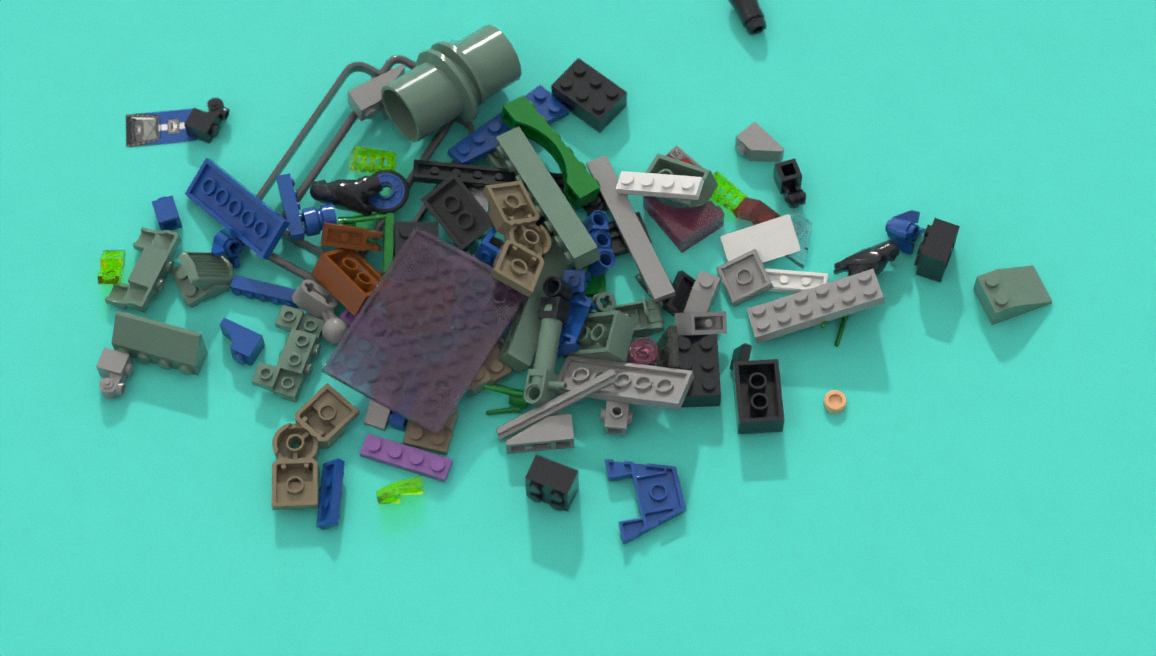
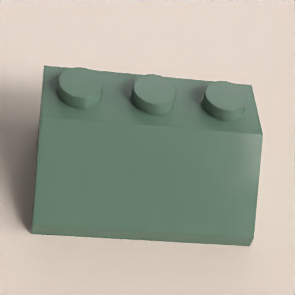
(670, 166)

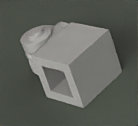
(115, 368)

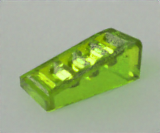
(364, 166)
(729, 187)

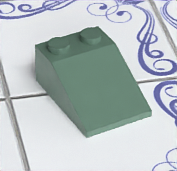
(1010, 292)
(605, 336)

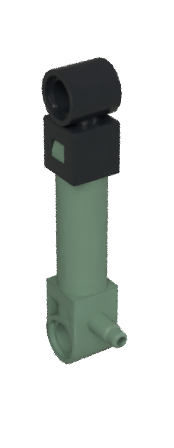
(554, 313)

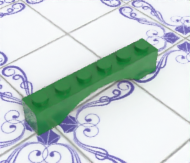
(578, 184)

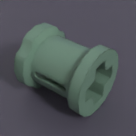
(608, 297)

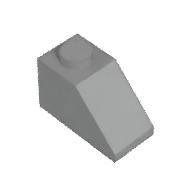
(758, 145)
(701, 323)

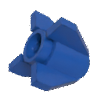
(902, 230)
(227, 244)

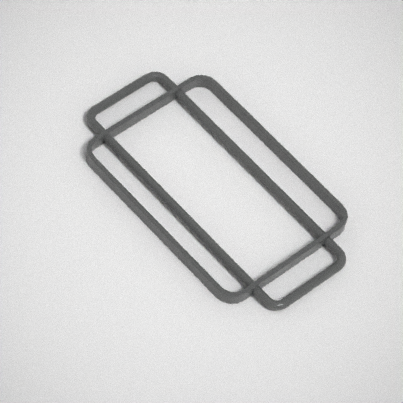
(351, 68)

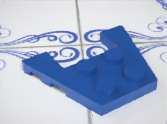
(656, 492)

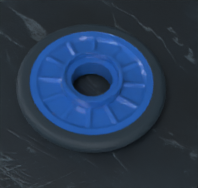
(398, 196)

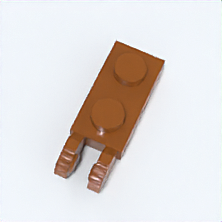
(349, 237)

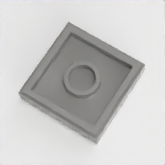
(744, 277)

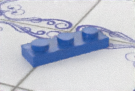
(330, 494)

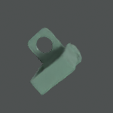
(647, 316)

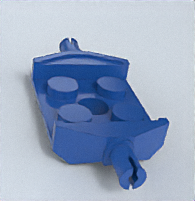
(570, 333)

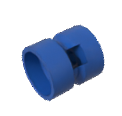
(315, 219)

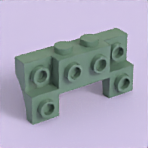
(149, 272)
(297, 356)

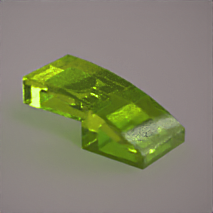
(111, 267)
(392, 493)

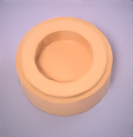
(835, 402)

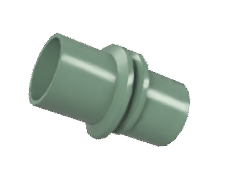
(450, 82)

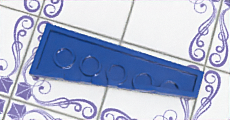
(484, 140)

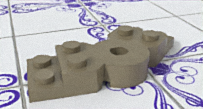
(524, 244)
(317, 427)
(418, 437)

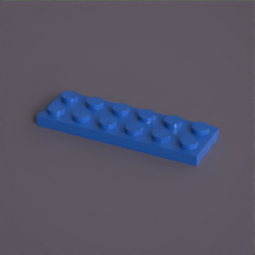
(237, 207)

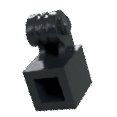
(206, 124)
(788, 181)

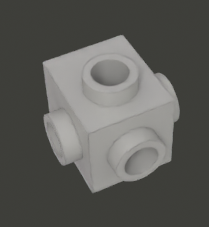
(616, 417)

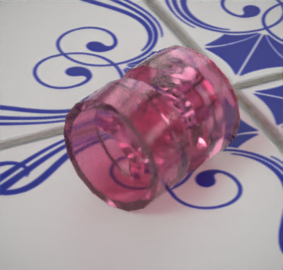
(643, 352)

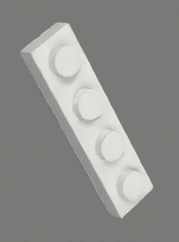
(659, 185)

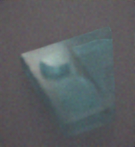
(803, 230)

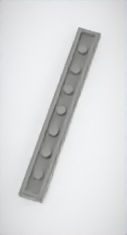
(631, 230)

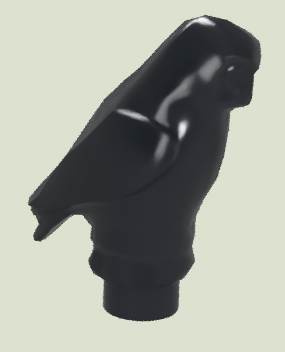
(347, 194)
(873, 257)

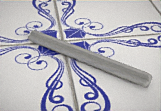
(557, 404)

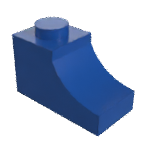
(245, 342)

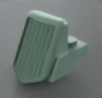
(202, 276)

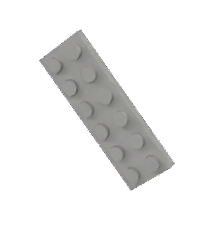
(815, 306)
(635, 383)

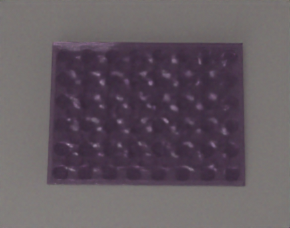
(425, 331)

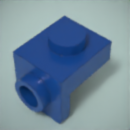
(577, 279)

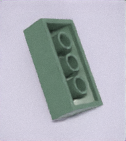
(159, 343)

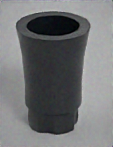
(750, 15)

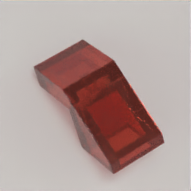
(754, 211)

